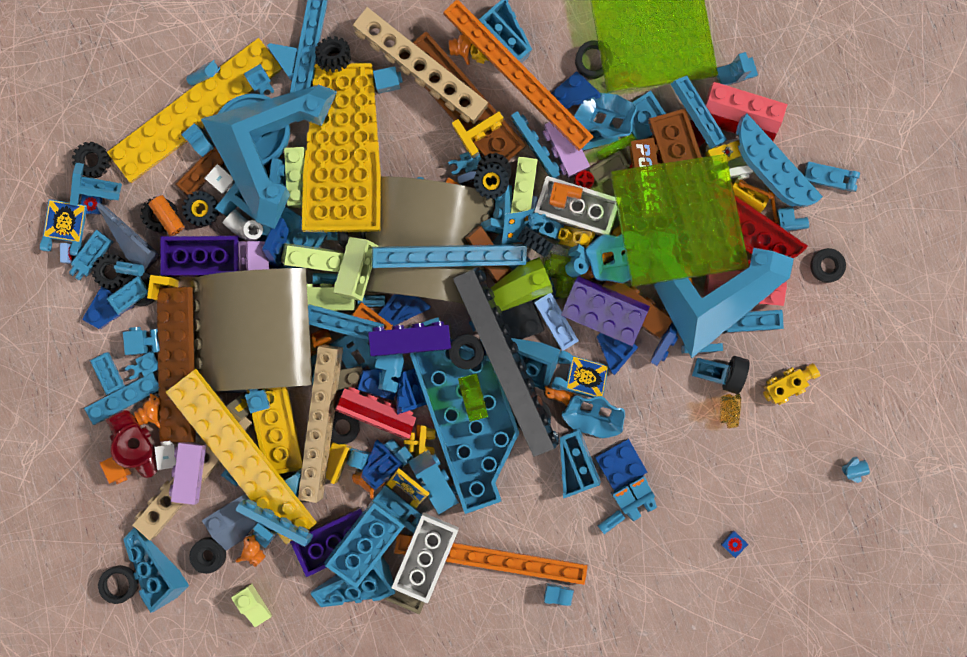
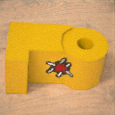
(731, 150)

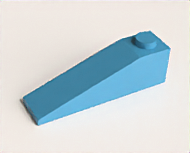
(539, 359)
(156, 574)
(375, 586)

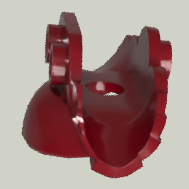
(142, 458)

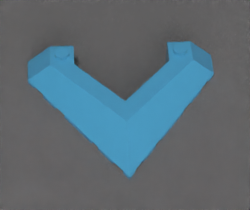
(234, 138)
(705, 318)

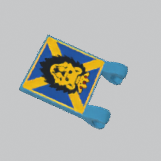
(64, 223)
(584, 376)

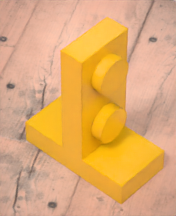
(476, 132)

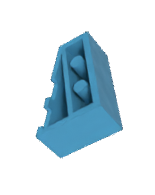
(504, 26)
(577, 465)
(434, 481)

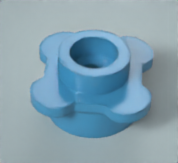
(535, 221)

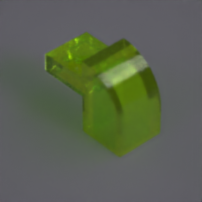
(555, 268)
(473, 397)

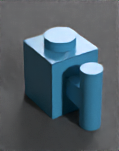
(137, 341)

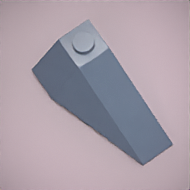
(132, 245)
(229, 526)

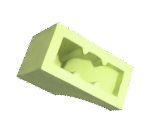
(251, 605)

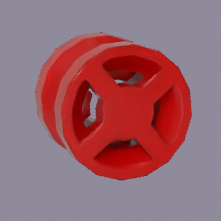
(584, 177)

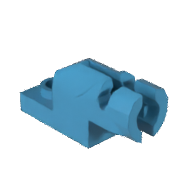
(391, 367)

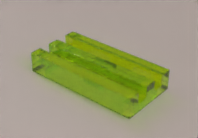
(614, 147)

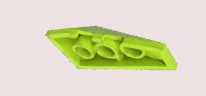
(522, 285)

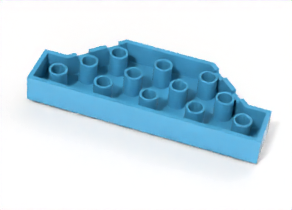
(474, 448)

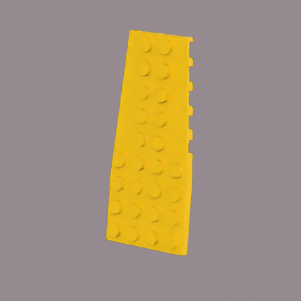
(344, 157)

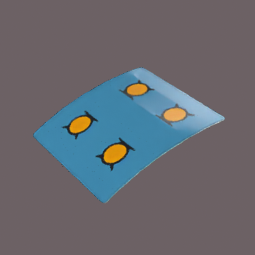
(514, 225)

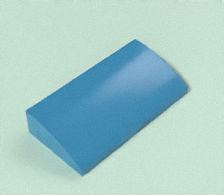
(364, 544)

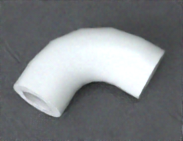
(242, 227)

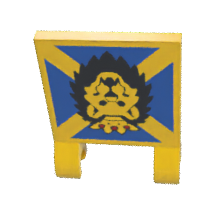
(409, 486)

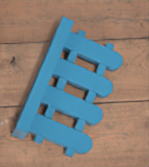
(347, 357)

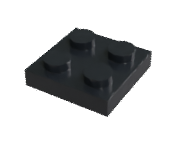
(523, 320)

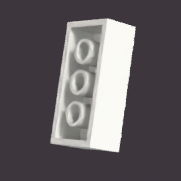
(591, 213)
(425, 557)

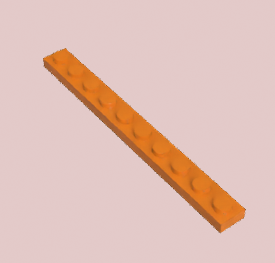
(518, 74)
(507, 561)

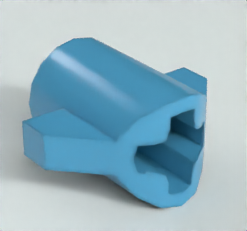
(856, 469)

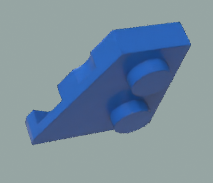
(575, 91)
(100, 310)
(667, 339)
(380, 465)

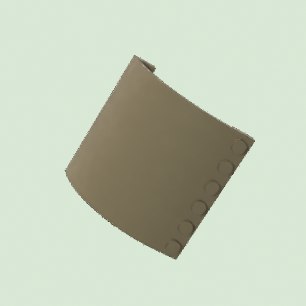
(425, 215)
(252, 329)

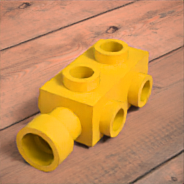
(787, 383)

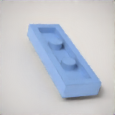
(555, 322)

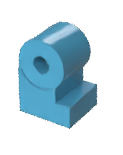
(198, 139)
(549, 229)
(579, 262)
(358, 458)
(558, 594)

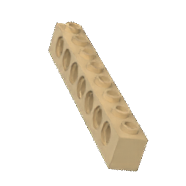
(369, 20)
(320, 423)
(144, 521)

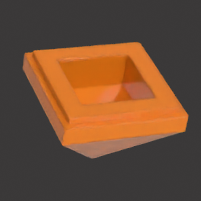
(321, 337)

